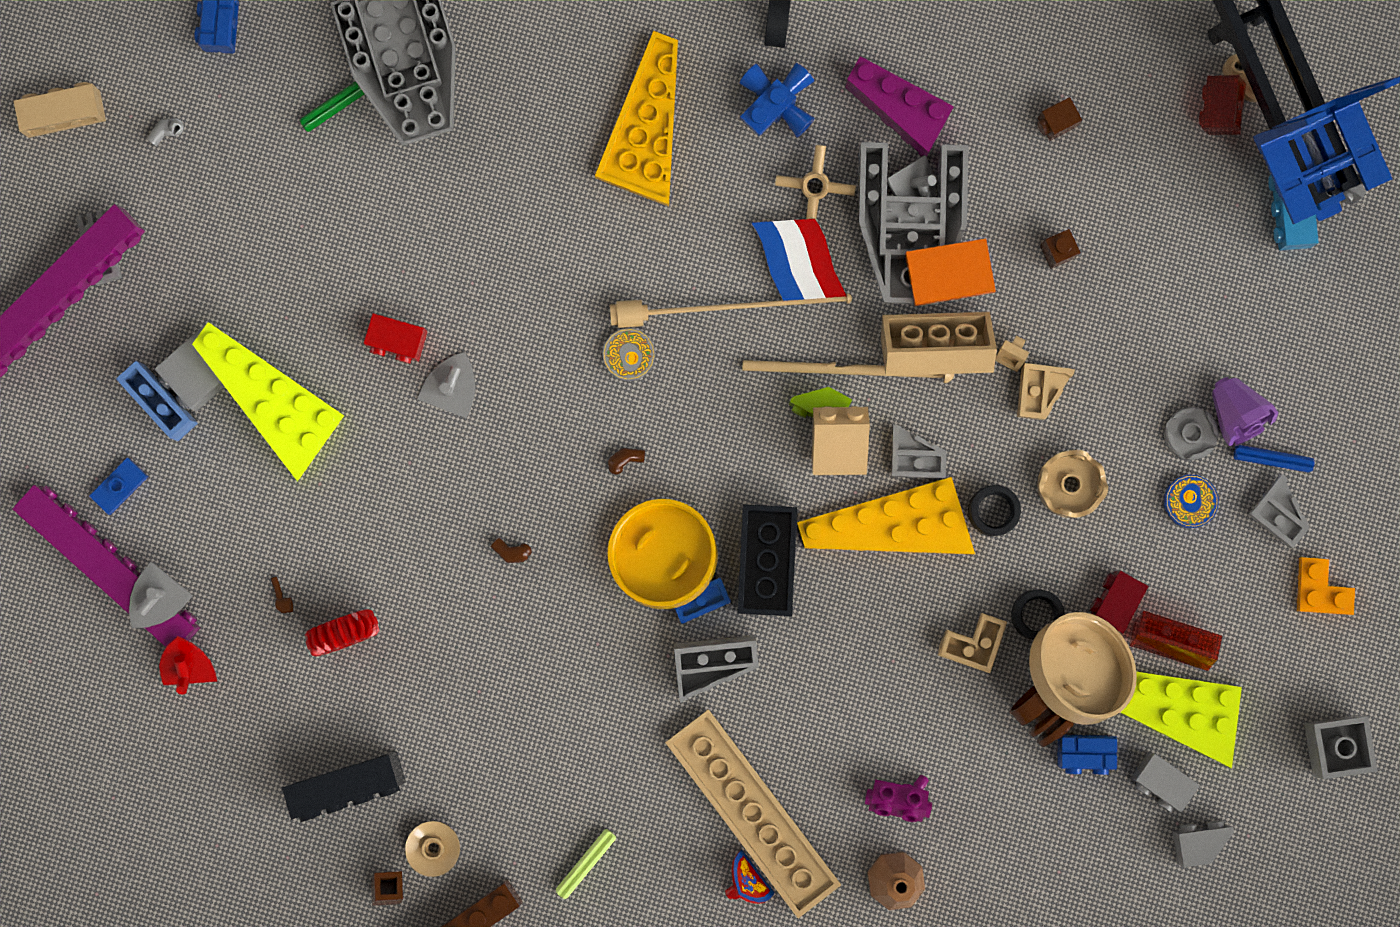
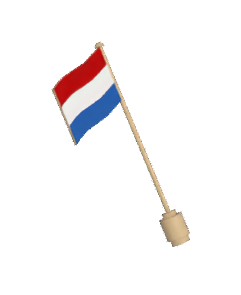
(796, 261)

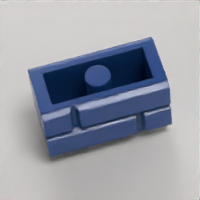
(217, 25)
(1087, 752)

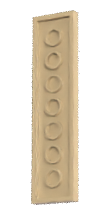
(753, 813)

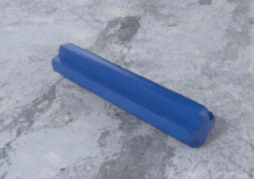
(1273, 458)

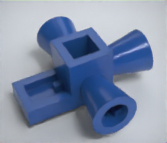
(776, 100)

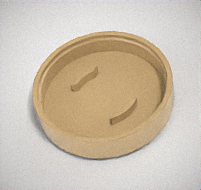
(1082, 668)

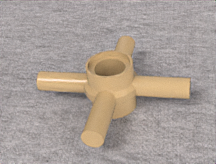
(817, 172)

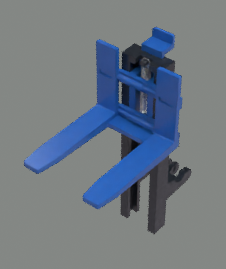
(1321, 166)

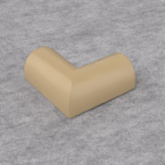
(977, 651)

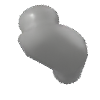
(164, 128)

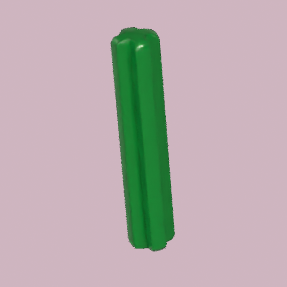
(331, 107)

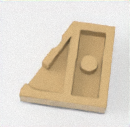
(1040, 389)

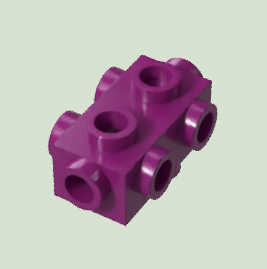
(900, 800)

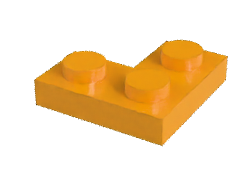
(1316, 595)

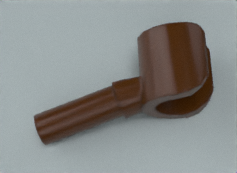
(284, 605)

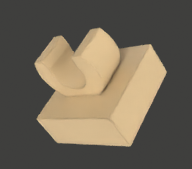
(1012, 354)

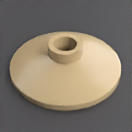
(421, 857)

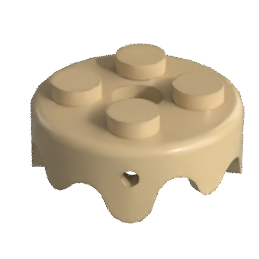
(1090, 478)

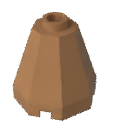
(888, 872)

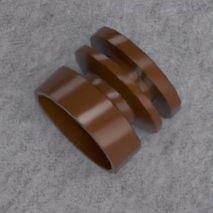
(1047, 722)

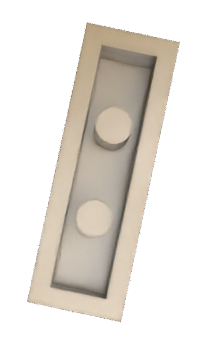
(59, 110)

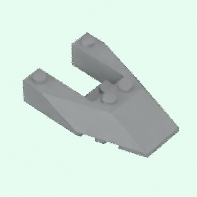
(908, 223)

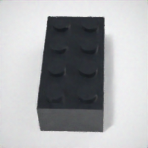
(767, 560)
(351, 783)

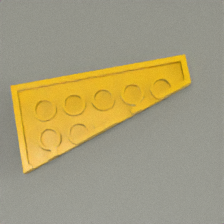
(642, 139)
(908, 521)

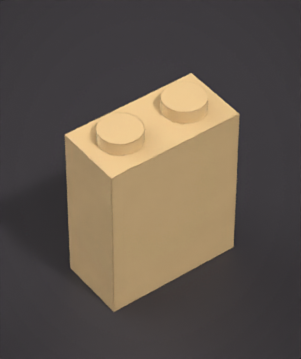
(840, 440)

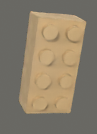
(938, 343)

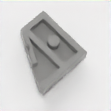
(915, 456)
(1280, 513)

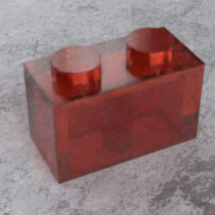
(1223, 105)

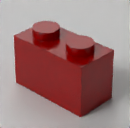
(395, 338)

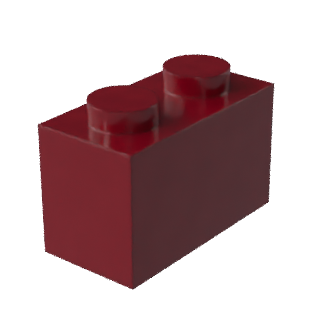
(1119, 599)

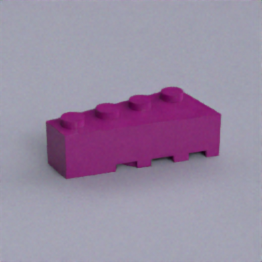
(899, 104)

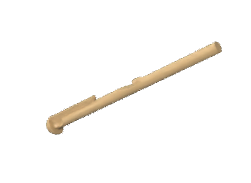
(828, 368)

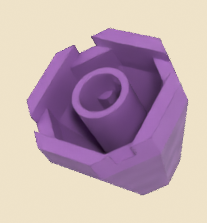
(1241, 411)

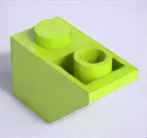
(824, 397)

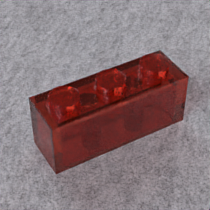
(1175, 640)

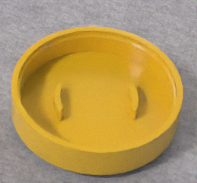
(662, 554)

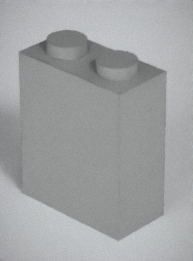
(189, 376)

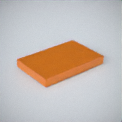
(950, 272)

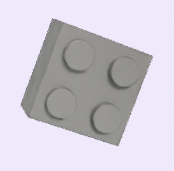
(1340, 747)

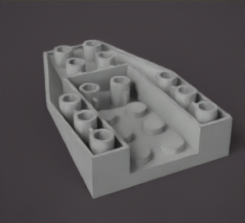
(402, 62)

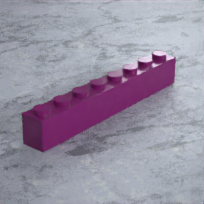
(65, 282)
(94, 556)

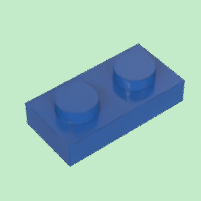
(710, 599)

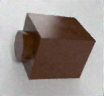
(1059, 119)
(1060, 249)
(387, 888)

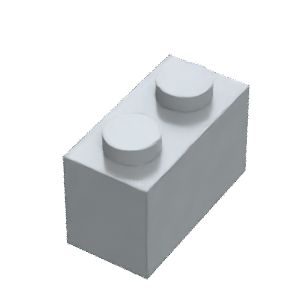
(1165, 782)

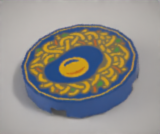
(1191, 501)

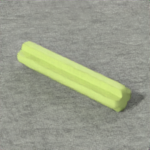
(585, 864)

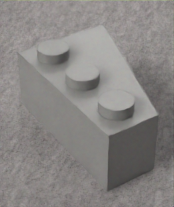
(712, 662)

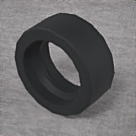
(777, 23)
(1009, 496)
(1023, 599)

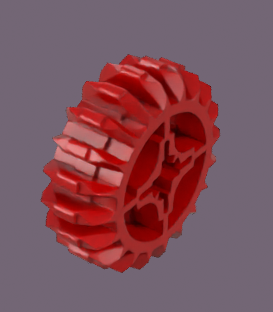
(342, 632)

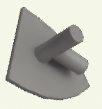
(914, 180)
(451, 386)
(155, 598)

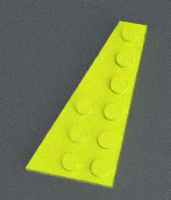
(281, 409)
(1189, 712)

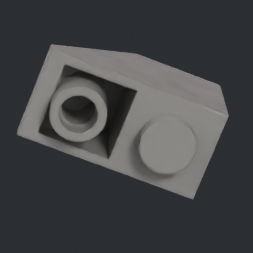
(1200, 845)

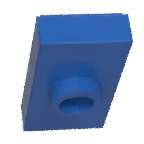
(119, 486)

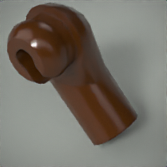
(624, 456)
(511, 554)

